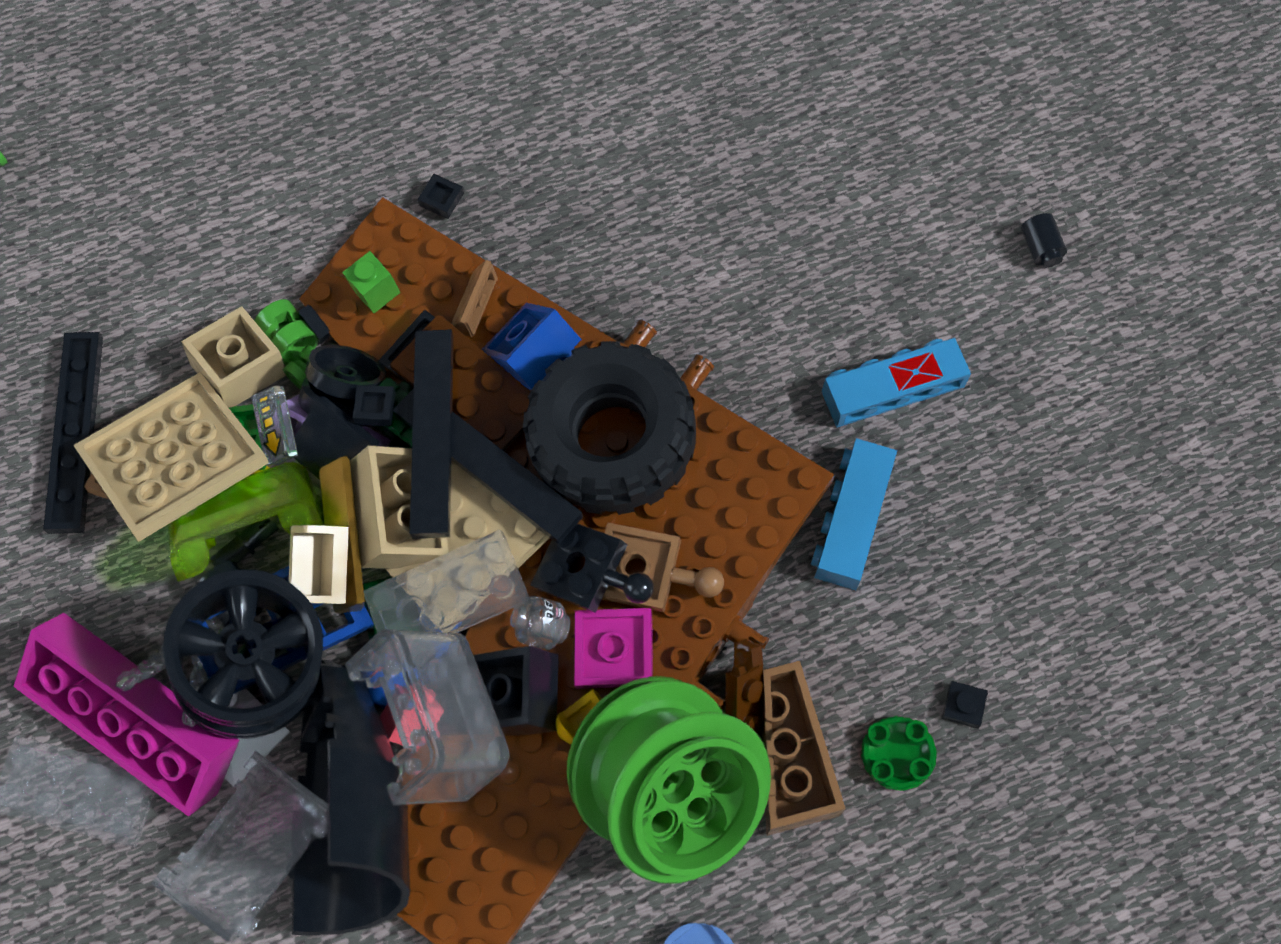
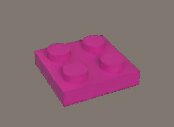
(612, 647)

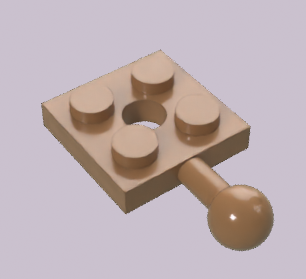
(660, 555)

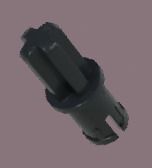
(245, 542)

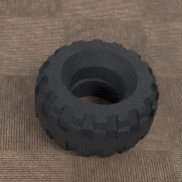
(602, 380)

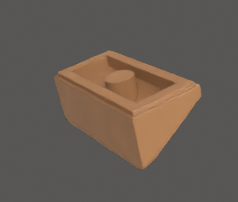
(475, 299)

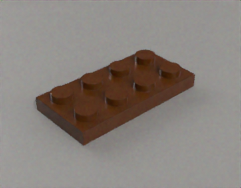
(482, 389)

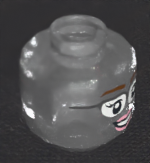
(540, 623)

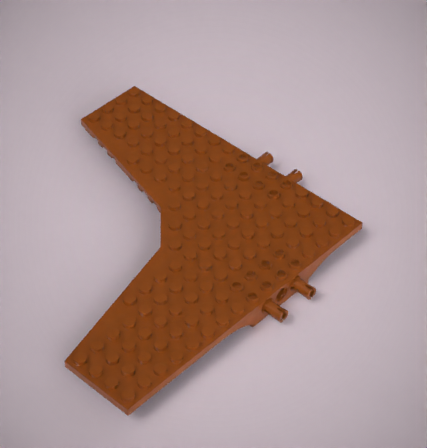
(736, 509)

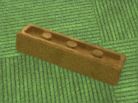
(340, 511)

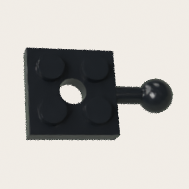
(589, 584)

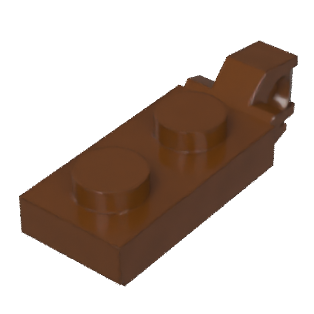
(745, 685)

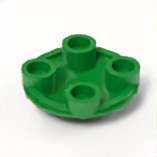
(899, 753)

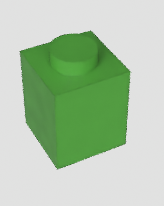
(371, 282)

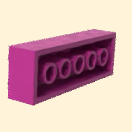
(139, 729)

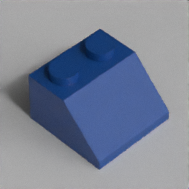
(532, 343)

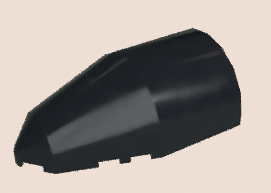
(362, 863)

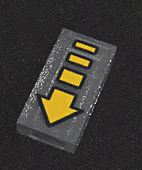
(274, 425)

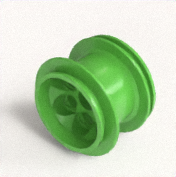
(668, 778)

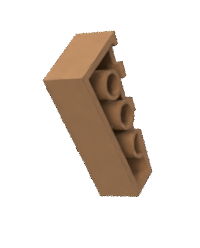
(801, 770)

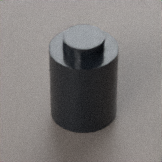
(1044, 240)

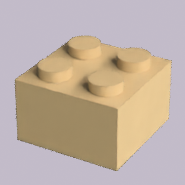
(235, 357)

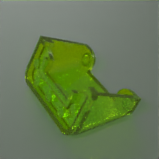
(271, 492)

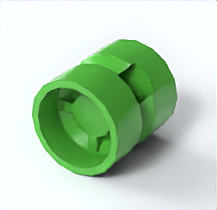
(286, 329)

